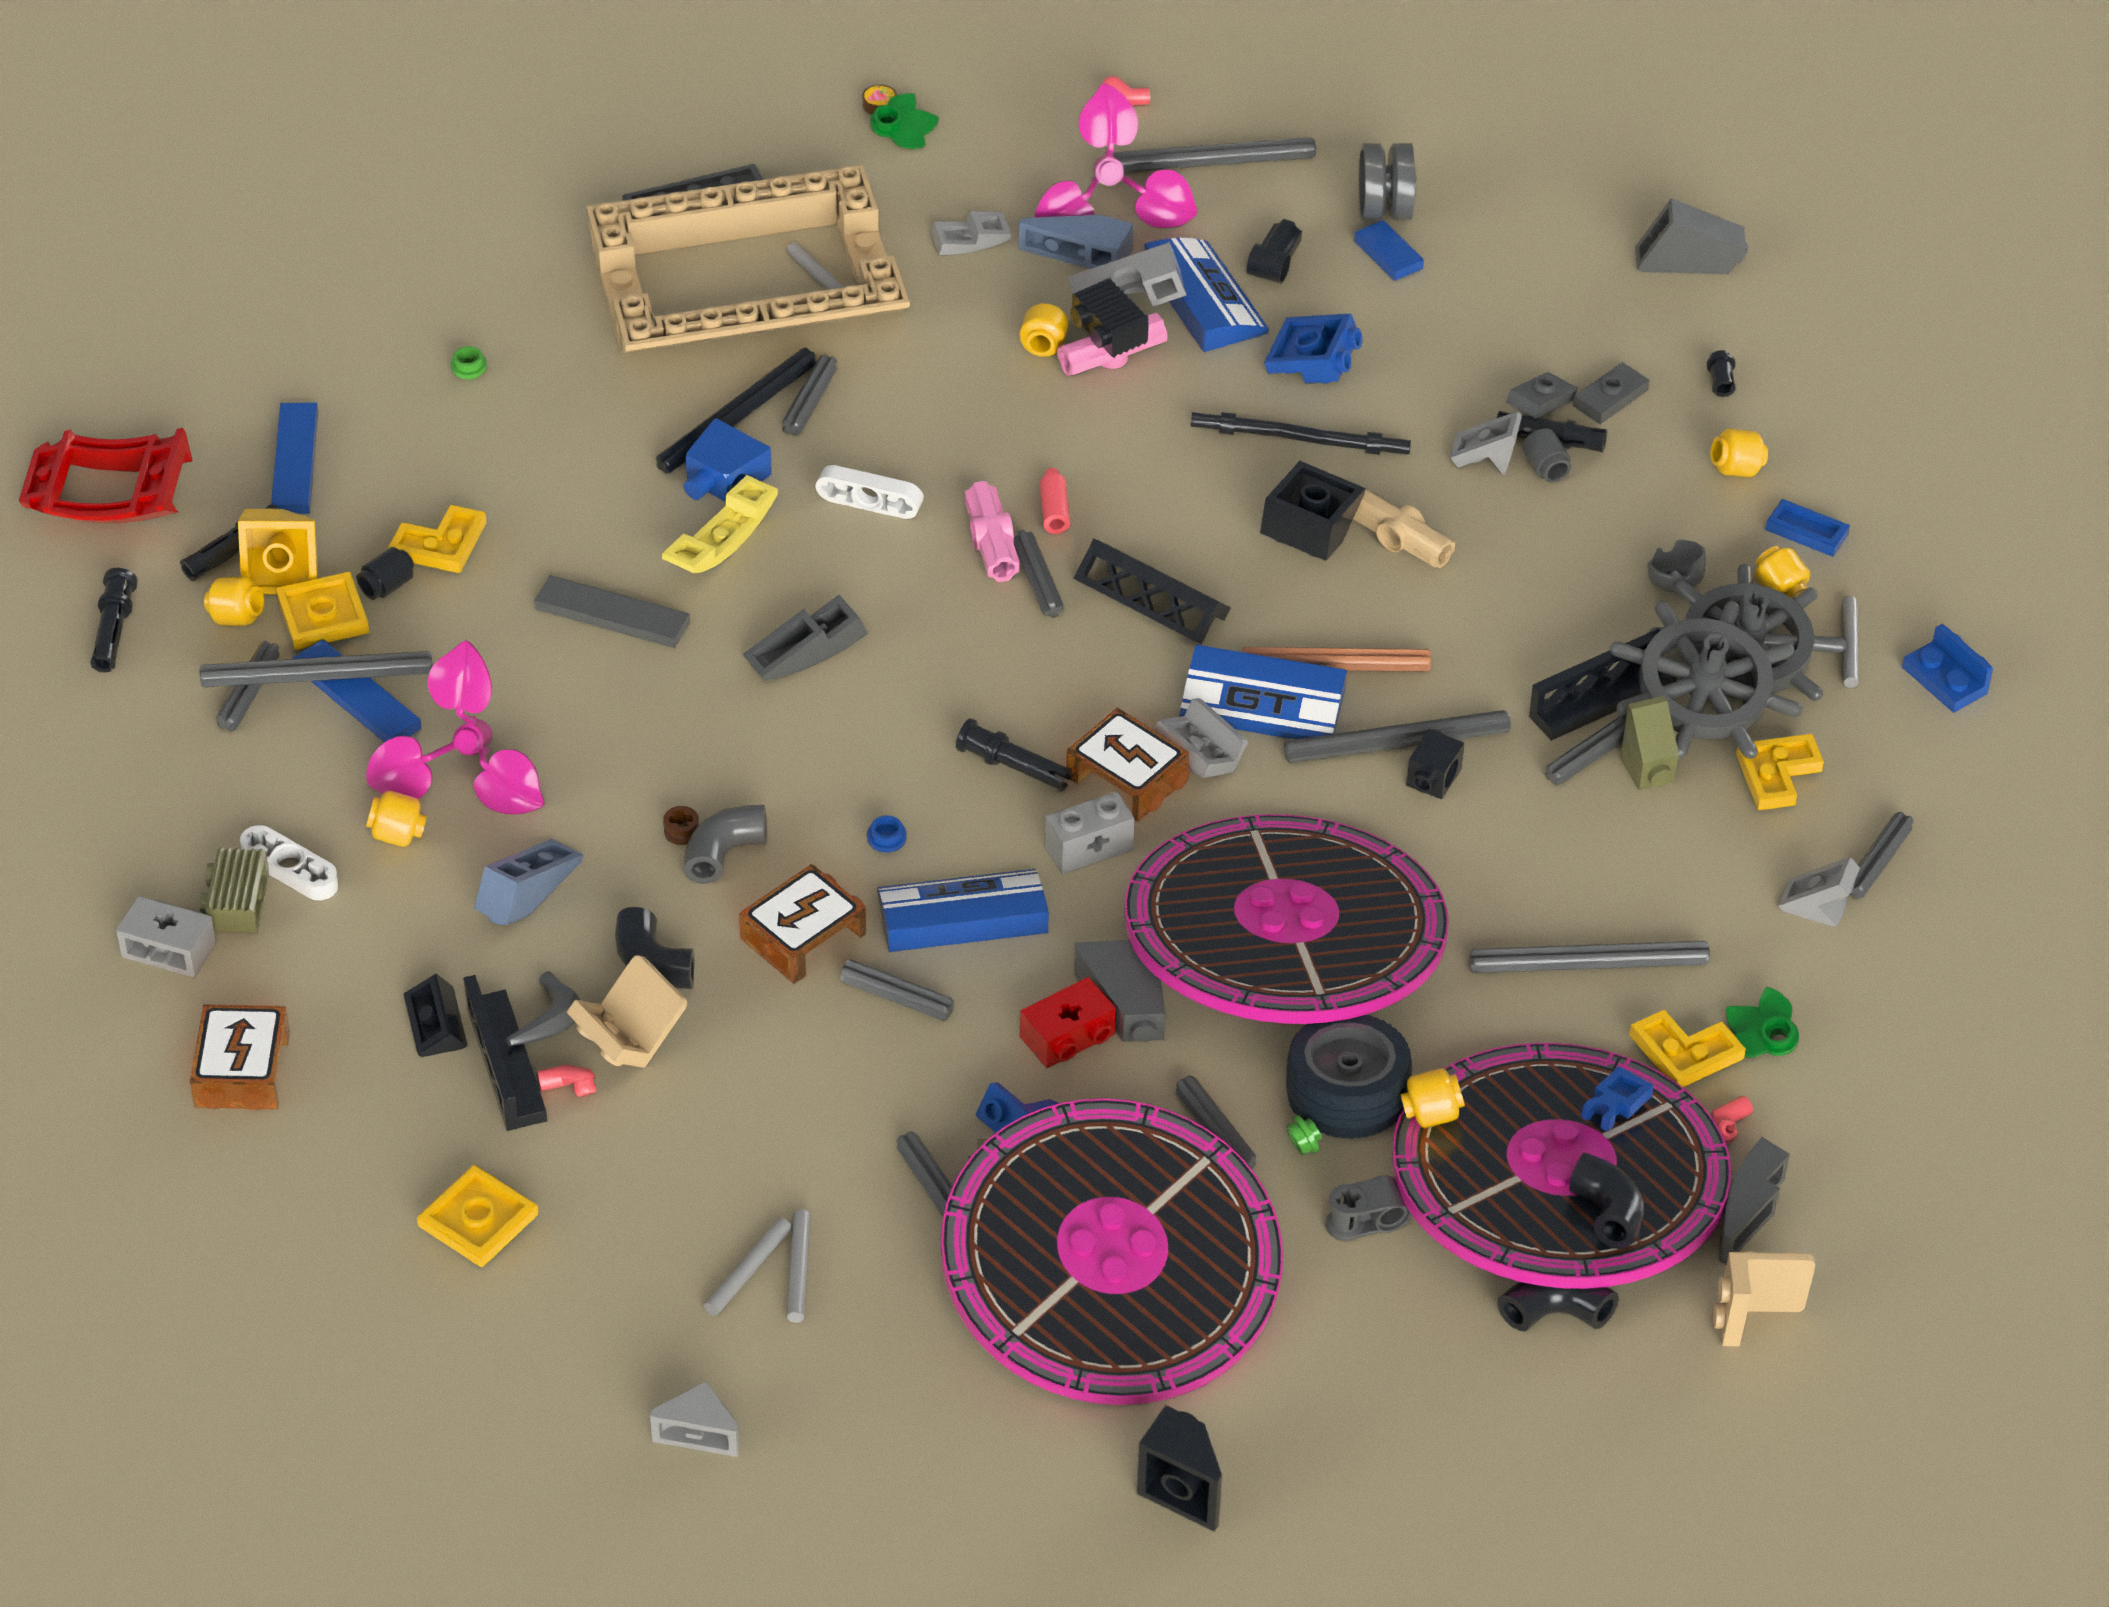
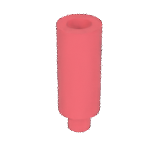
(1054, 502)

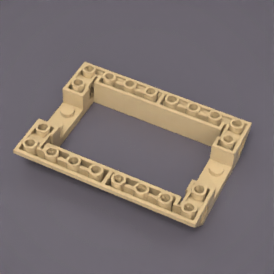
(735, 213)

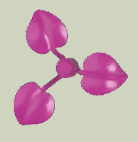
(1110, 121)
(462, 683)

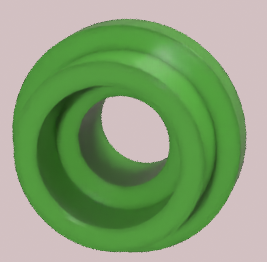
(468, 363)
(1304, 1135)

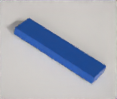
(295, 457)
(365, 700)

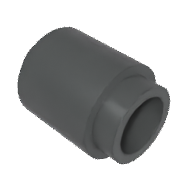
(1547, 455)

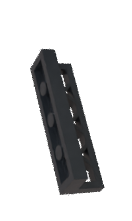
(1156, 578)
(1594, 698)
(506, 1065)

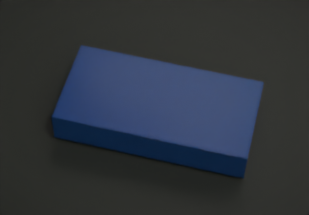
(1388, 250)
(1807, 527)

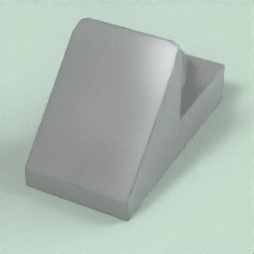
(1490, 439)
(1821, 892)

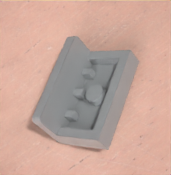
(1208, 738)

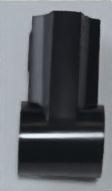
(1273, 256)

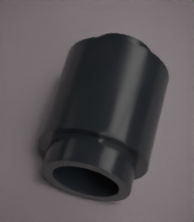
(385, 573)

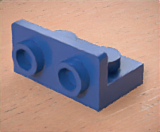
(1950, 669)

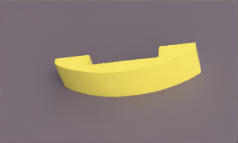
(727, 530)

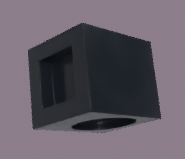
(1435, 764)

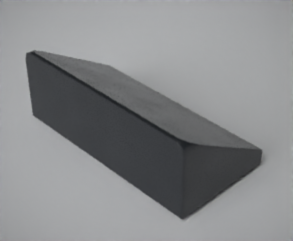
(435, 1017)

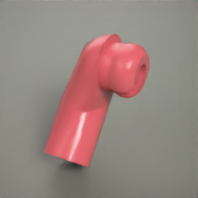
(1135, 96)
(566, 1075)
(1729, 1114)

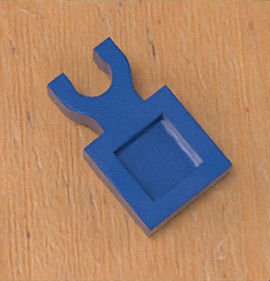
(1617, 1094)

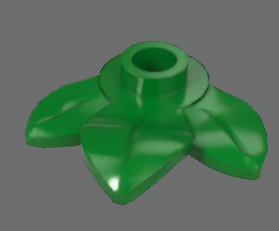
(903, 122)
(1758, 1025)

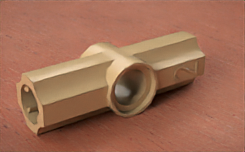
(1404, 530)

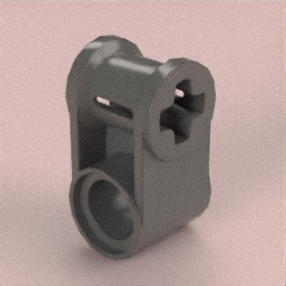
(1370, 1205)

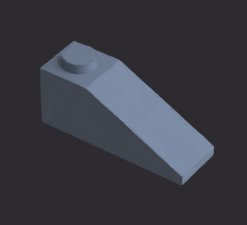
(1077, 239)
(522, 881)

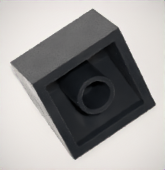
(1311, 510)
(1180, 1468)

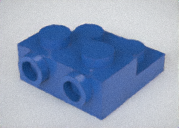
(1315, 347)

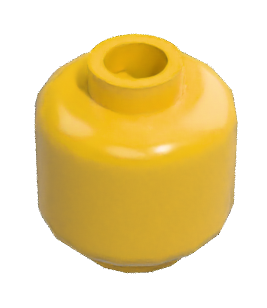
(1044, 329)
(1738, 453)
(1782, 571)
(234, 601)
(396, 818)
(1433, 1098)

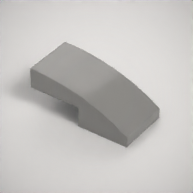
(978, 233)

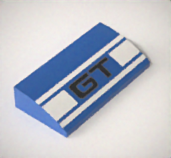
(1214, 303)
(1266, 692)
(963, 910)

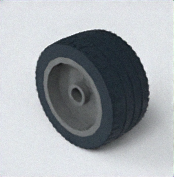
(1348, 1075)

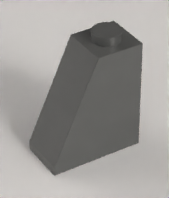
(1690, 242)
(1127, 985)

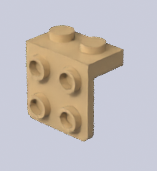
(632, 1016)
(1760, 1285)

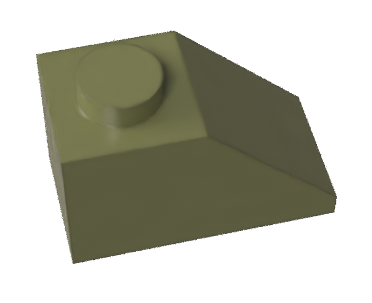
(1650, 743)

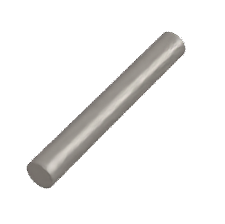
(812, 266)
(1850, 634)
(747, 1266)
(798, 1266)

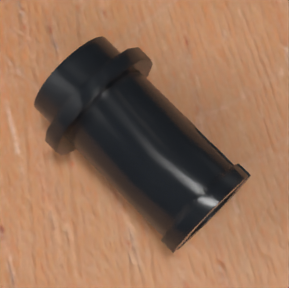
(1721, 368)

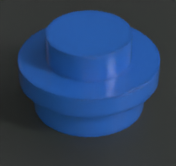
(886, 834)

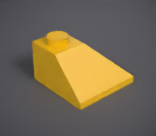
(277, 548)

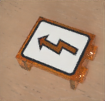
(1131, 759)
(798, 919)
(238, 1056)

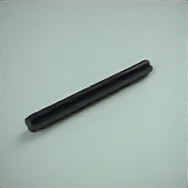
(740, 406)

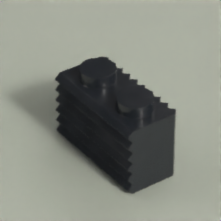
(1109, 317)

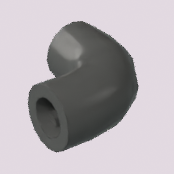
(720, 834)

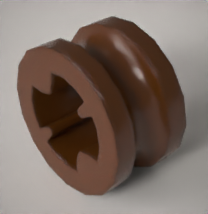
(680, 815)

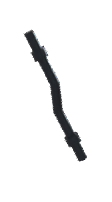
(1372, 442)

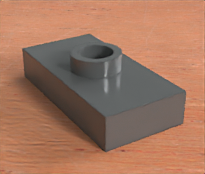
(1611, 393)
(1541, 395)

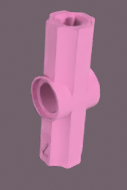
(1085, 355)
(991, 531)

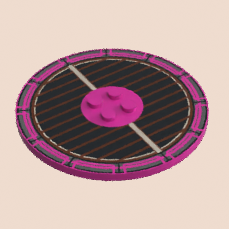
(1286, 918)
(1503, 1169)
(1111, 1251)

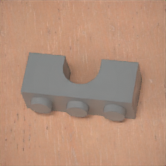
(1147, 272)

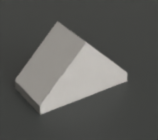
(696, 1422)

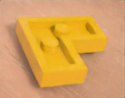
(448, 545)
(1771, 769)
(1684, 1056)

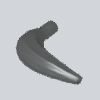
(554, 1019)

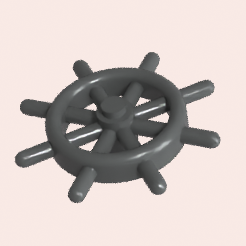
(1753, 604)
(1708, 677)

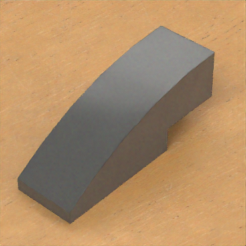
(806, 640)
(1752, 1196)

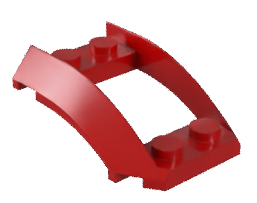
(154, 458)

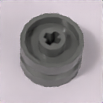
(1390, 181)

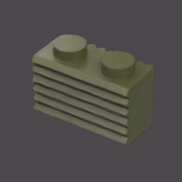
(236, 889)

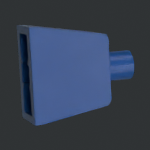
(723, 459)

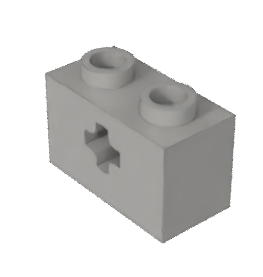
(1089, 832)
(166, 936)

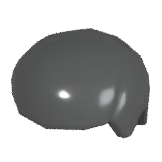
(1683, 562)

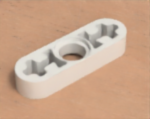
(895, 489)
(298, 875)

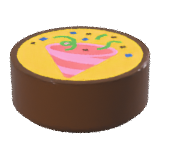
(877, 96)

